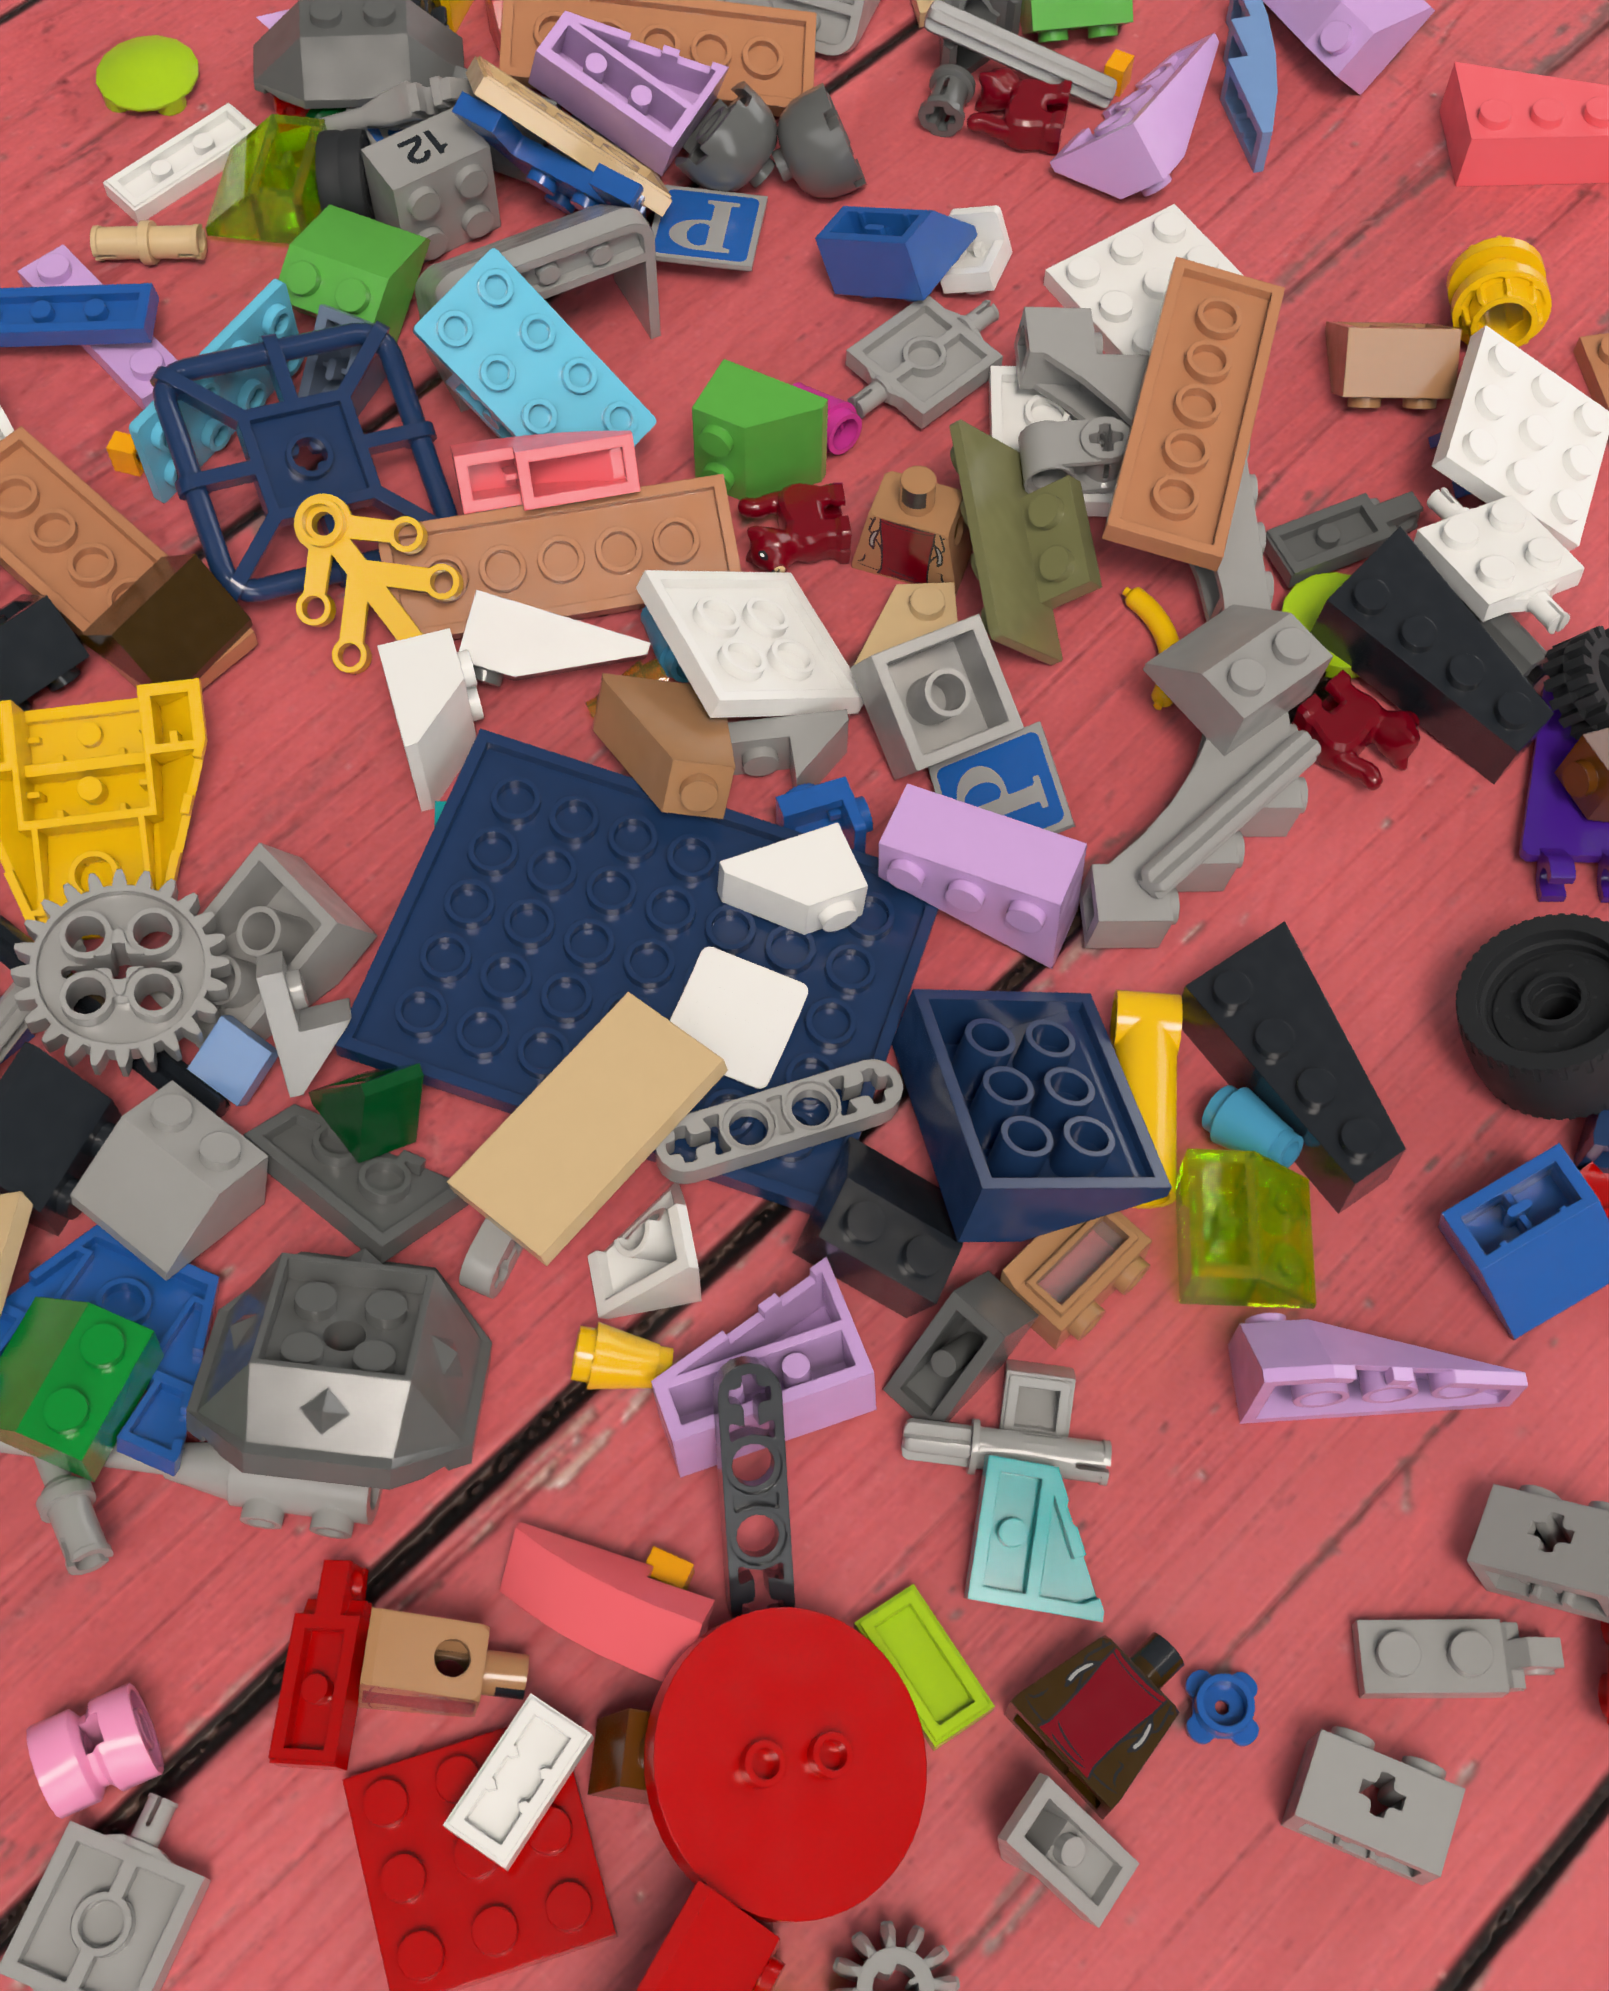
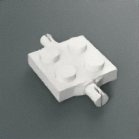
(1499, 558)

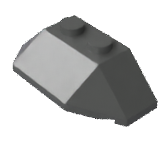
(352, 51)

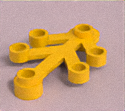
(366, 579)

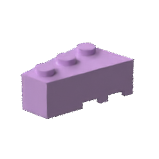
(625, 89)
(985, 870)
(804, 1342)

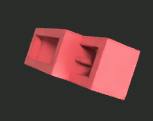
(544, 469)
(603, 1600)

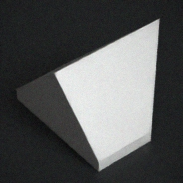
(649, 1263)

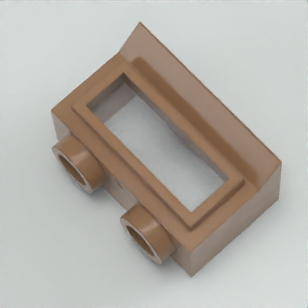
(1075, 1271)

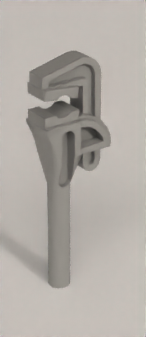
(403, 105)

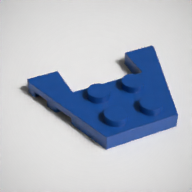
(564, 181)
(178, 1310)

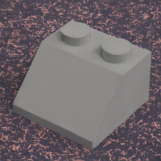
(1240, 672)
(172, 1180)

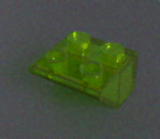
(269, 182)
(1243, 1231)

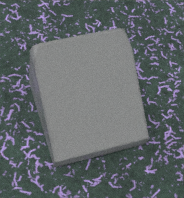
(1037, 1398)

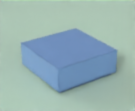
(233, 1060)

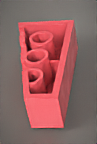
(1524, 128)

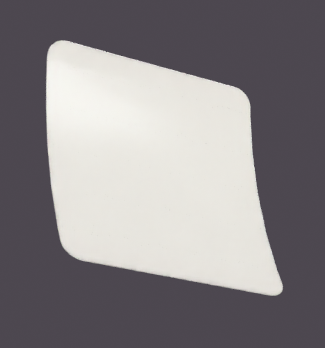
(740, 1013)

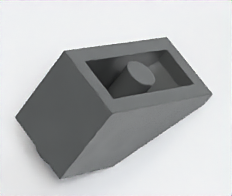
(960, 1349)

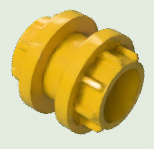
(1501, 287)

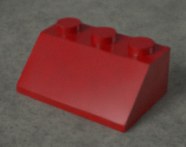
(714, 1949)

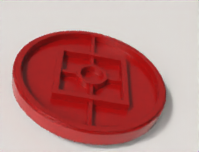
(785, 1764)

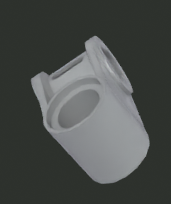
(1072, 448)

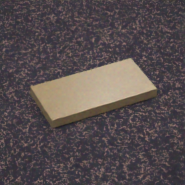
(562, 130)
(587, 1127)

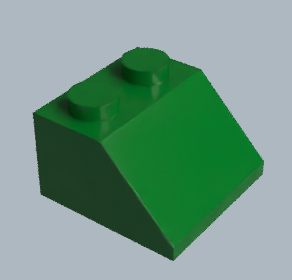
(73, 1382)

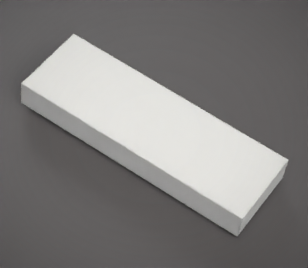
(178, 164)

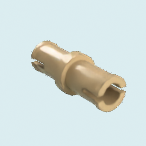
(148, 242)

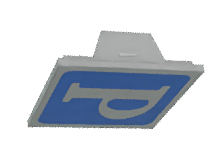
(709, 228)
(1009, 778)

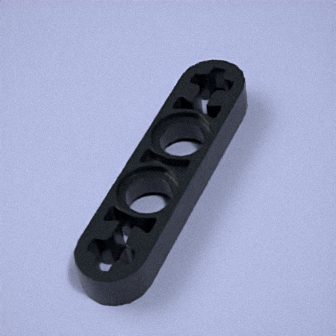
(757, 1497)

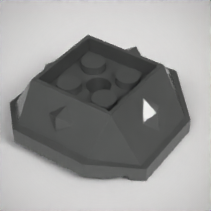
(343, 1373)

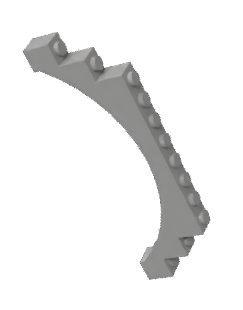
(1066, 363)

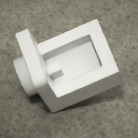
(985, 257)

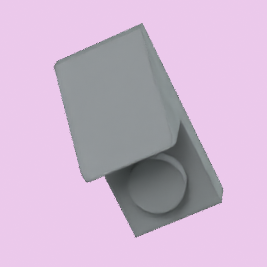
(802, 742)
(300, 1035)
(1066, 1851)

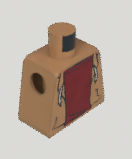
(915, 531)
(403, 1657)

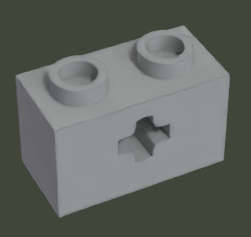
(1544, 1550)
(1403, 1839)

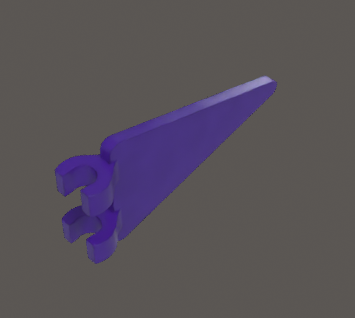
(1553, 825)

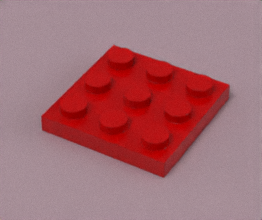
(447, 1909)

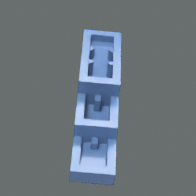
(1250, 79)

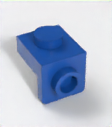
(820, 805)

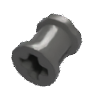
(947, 100)

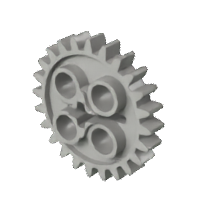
(121, 1026)

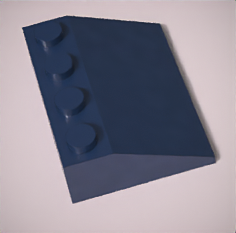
(1024, 1111)

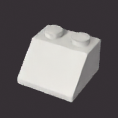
(434, 708)

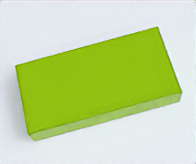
(929, 1664)

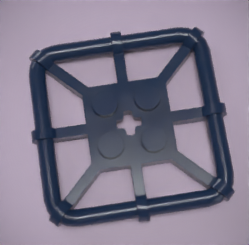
(272, 440)

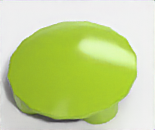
(147, 75)

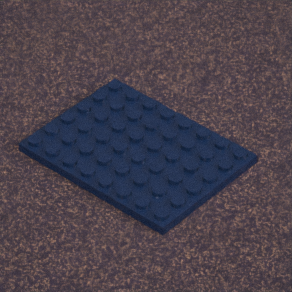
(568, 891)

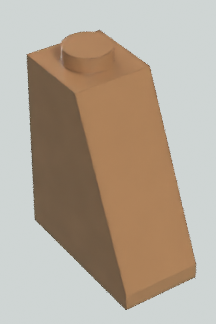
(667, 743)

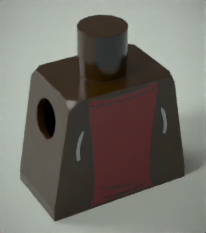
(1100, 1716)

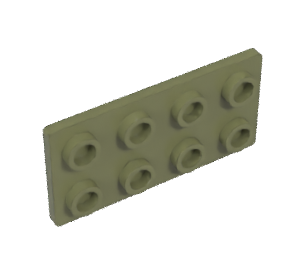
(1026, 546)

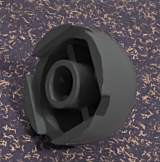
(732, 144)
(816, 147)

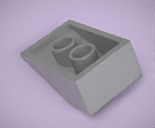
(273, 907)

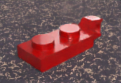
(323, 1673)

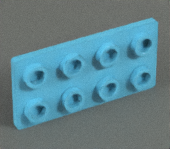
(522, 361)
(248, 389)

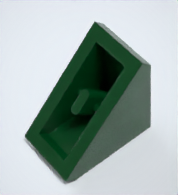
(373, 1109)

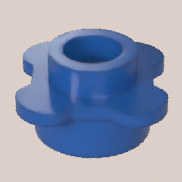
(1238, 1694)

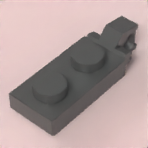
(1338, 535)

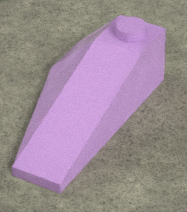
(1353, 35)
(1145, 130)
(1333, 1372)

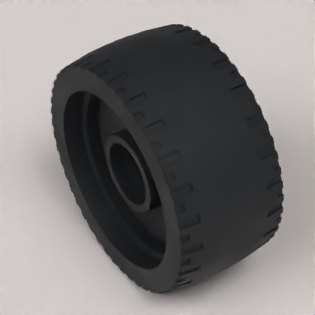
(1539, 1015)

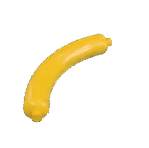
(1160, 627)

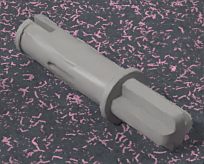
(968, 1445)

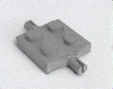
(924, 360)
(107, 1911)

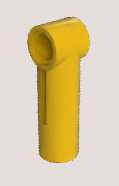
(1147, 1042)

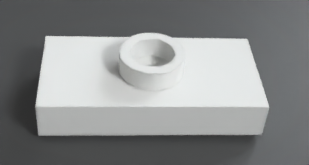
(518, 1782)

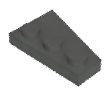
(373, 1202)

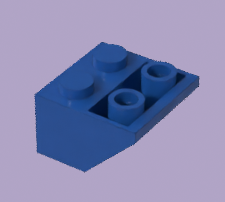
(891, 251)
(1532, 1241)

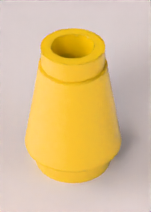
(617, 1359)

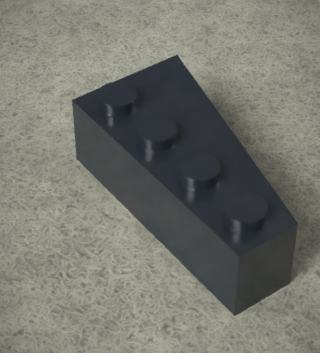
(1432, 657)
(1276, 1034)

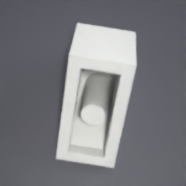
(798, 882)

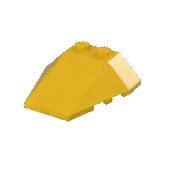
(98, 791)

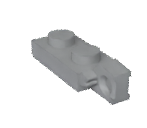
(1448, 1658)

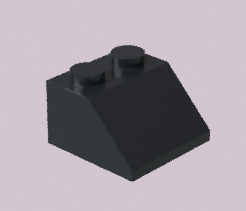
(35, 649)
(49, 1134)
(882, 1231)

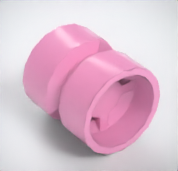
(86, 1753)

